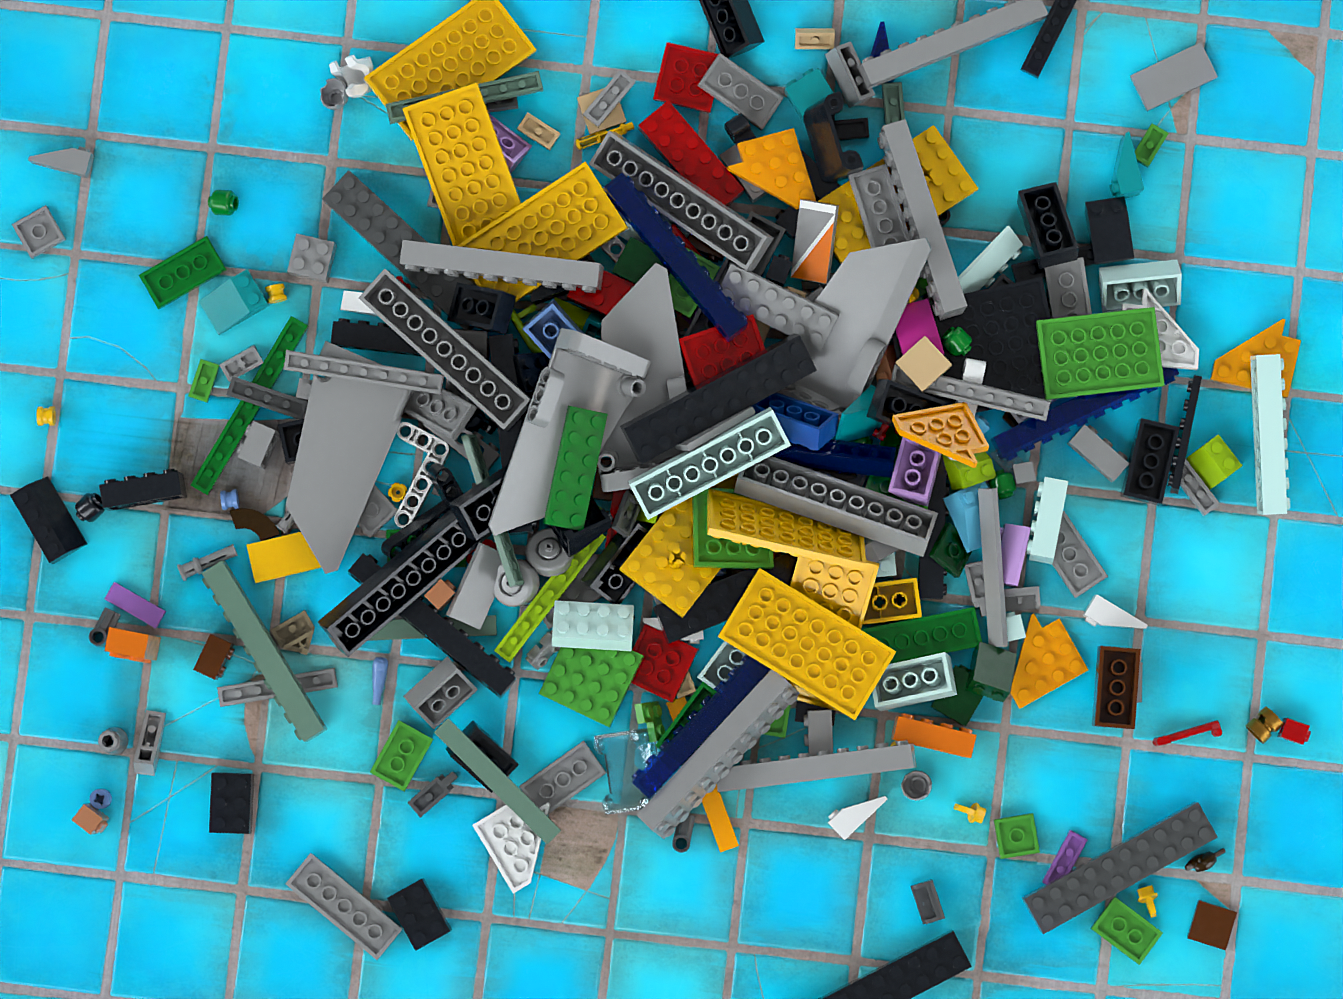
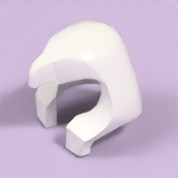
(353, 75)

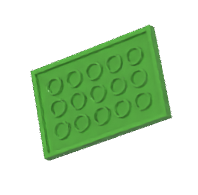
(1100, 353)

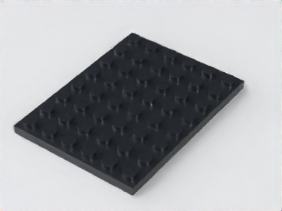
(1002, 335)

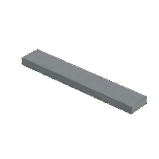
(258, 690)

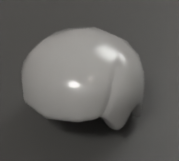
(333, 94)
(916, 785)

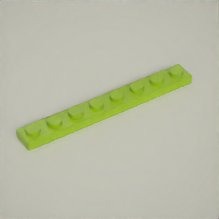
(543, 603)

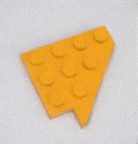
(775, 167)
(1235, 365)
(945, 430)
(1044, 662)

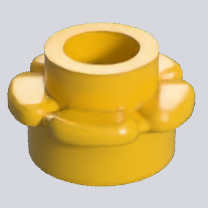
(397, 487)

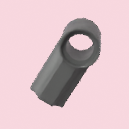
(107, 619)
(684, 830)

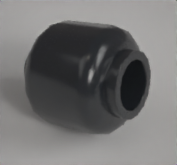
(89, 507)

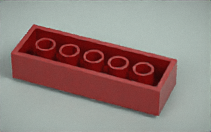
(689, 154)

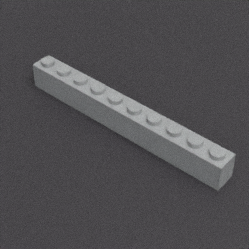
(951, 41)
(819, 767)

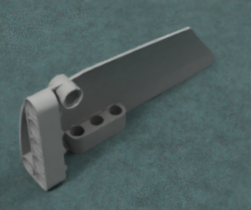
(870, 299)
(645, 327)
(580, 375)
(340, 456)

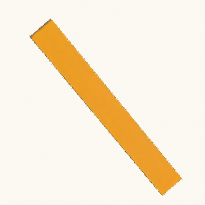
(711, 801)

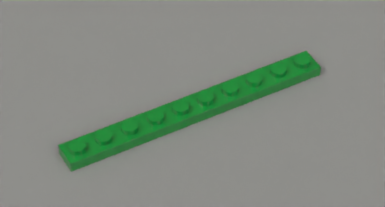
(245, 411)

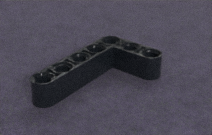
(416, 527)

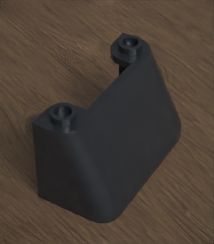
(820, 127)
(595, 525)

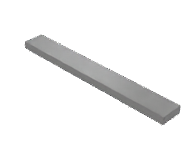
(363, 372)
(980, 395)
(992, 567)

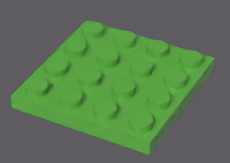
(722, 552)
(591, 681)

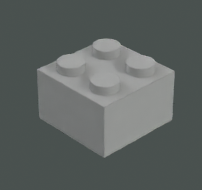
(312, 258)
(258, 445)

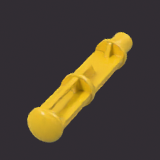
(599, 136)

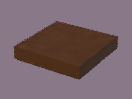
(1211, 925)

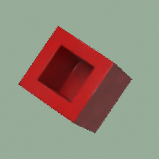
(1294, 731)

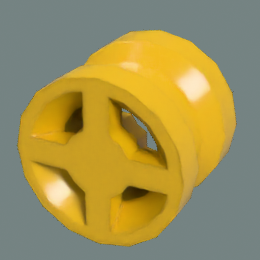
(276, 293)
(46, 416)

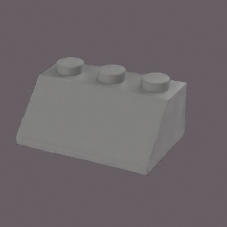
(440, 692)

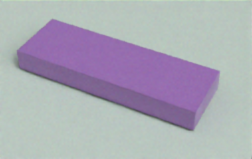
(135, 605)
(1066, 856)

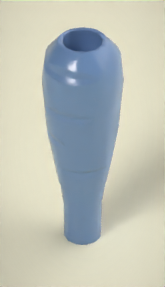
(379, 673)

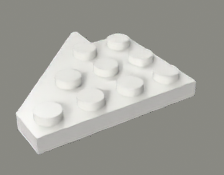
(1175, 346)
(511, 845)

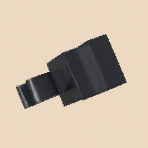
(479, 421)

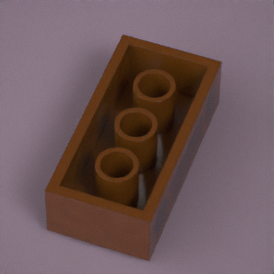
(1116, 687)

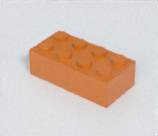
(132, 645)
(934, 737)

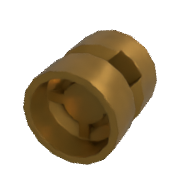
(1264, 725)

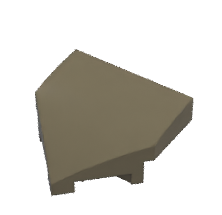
(295, 633)

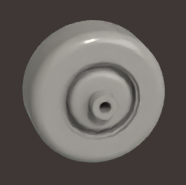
(547, 554)
(517, 595)

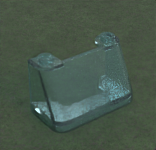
(624, 755)

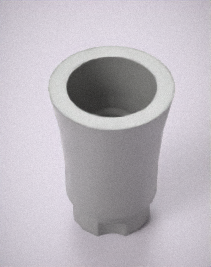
(120, 741)

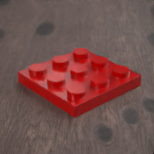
(680, 74)
(663, 663)

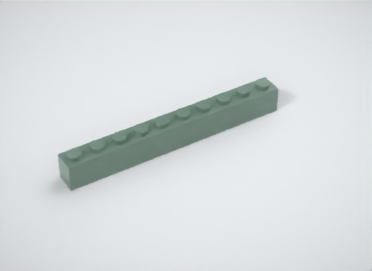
(264, 651)

